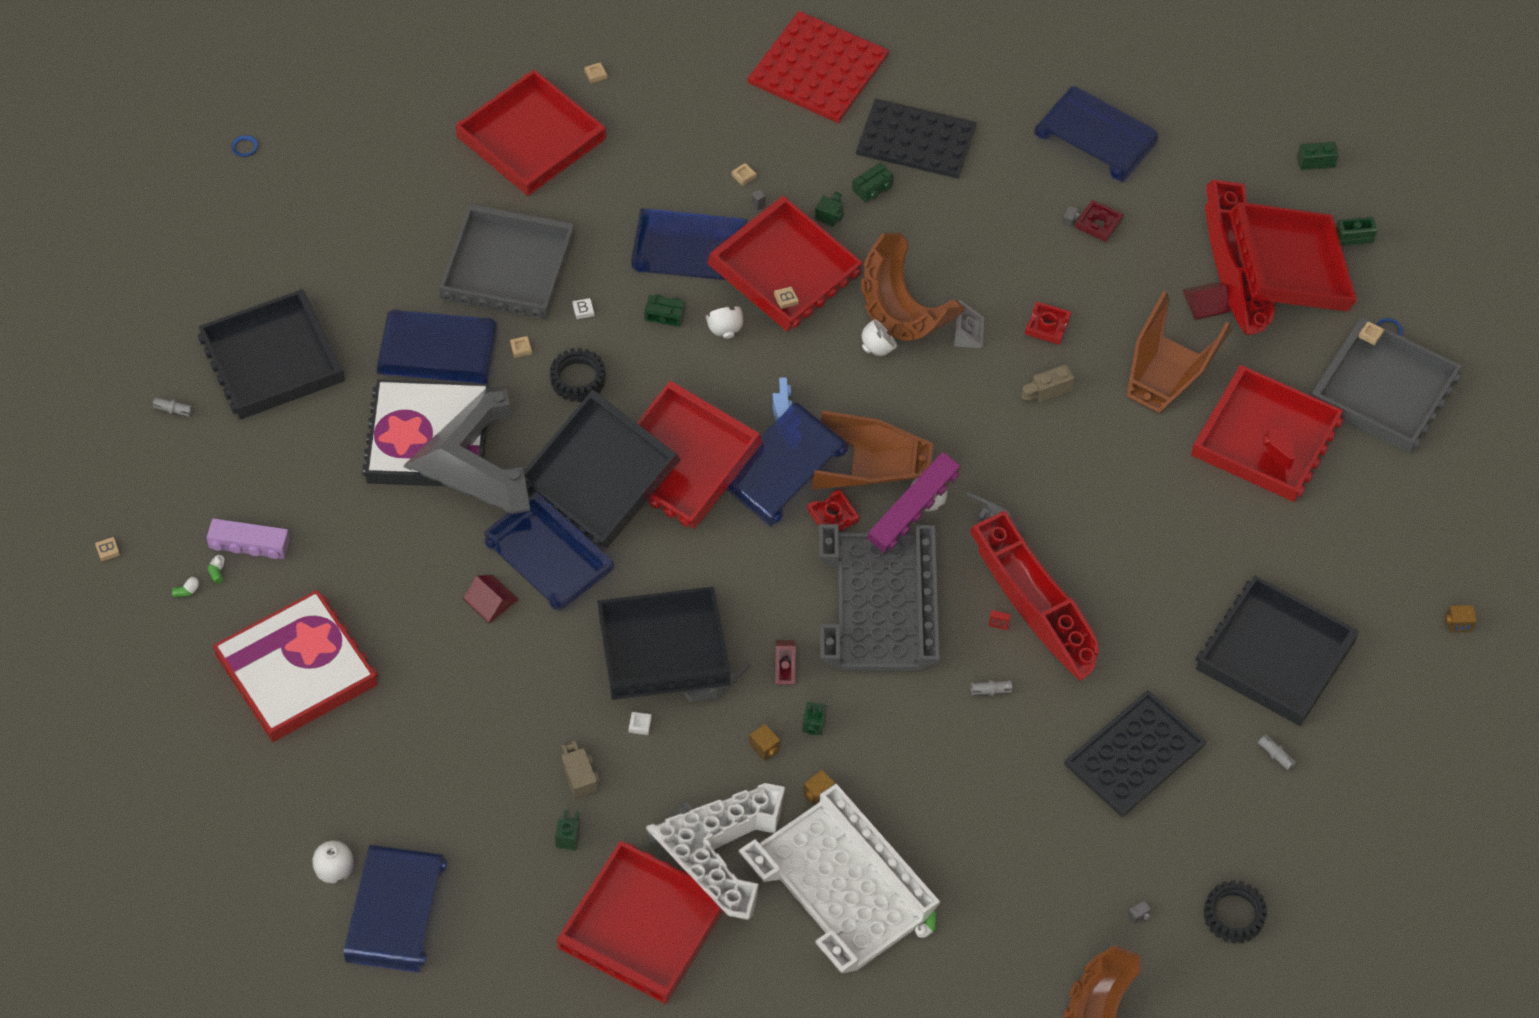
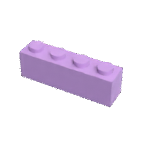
(248, 538)

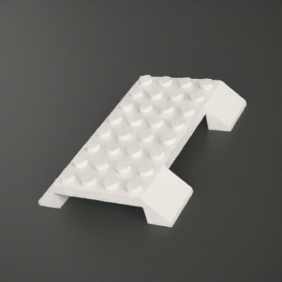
(844, 879)

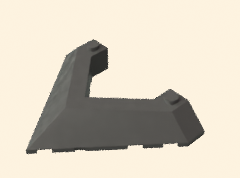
(449, 461)

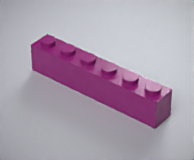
(914, 502)

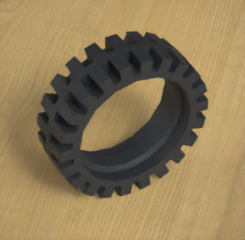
(572, 358)
(1245, 892)

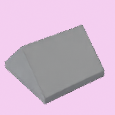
(969, 328)

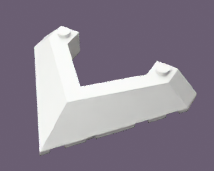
(696, 834)

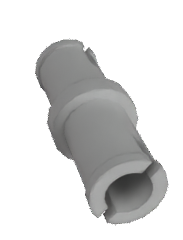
(172, 406)
(991, 687)
(1276, 752)

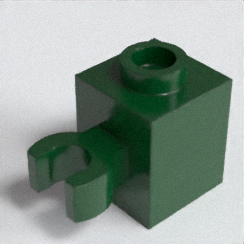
(829, 209)
(814, 718)
(567, 832)

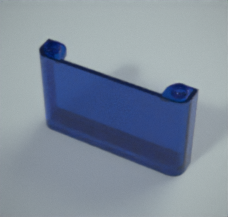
(1099, 131)
(680, 242)
(437, 346)
(785, 462)
(548, 552)
(393, 908)

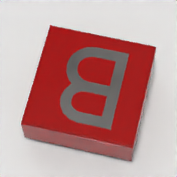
(999, 620)

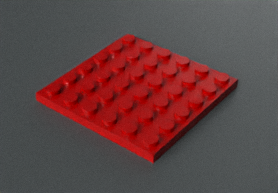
(818, 66)

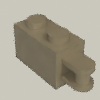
(1049, 384)
(579, 770)

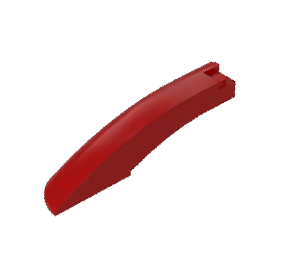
(1250, 314)
(1036, 595)

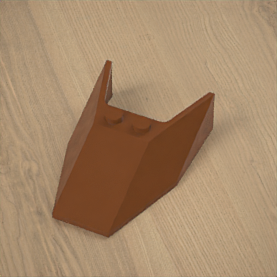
(1162, 366)
(879, 454)

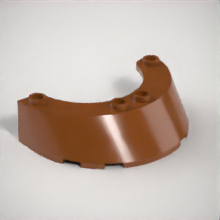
(889, 298)
(1103, 984)

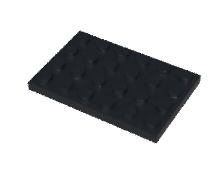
(916, 138)
(1135, 753)

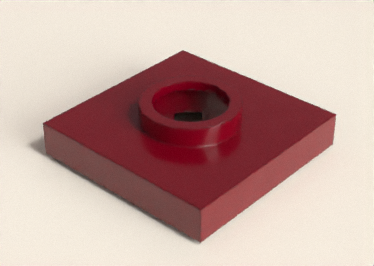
(1097, 211)

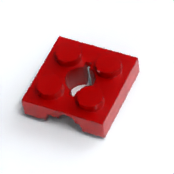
(1049, 332)
(838, 503)

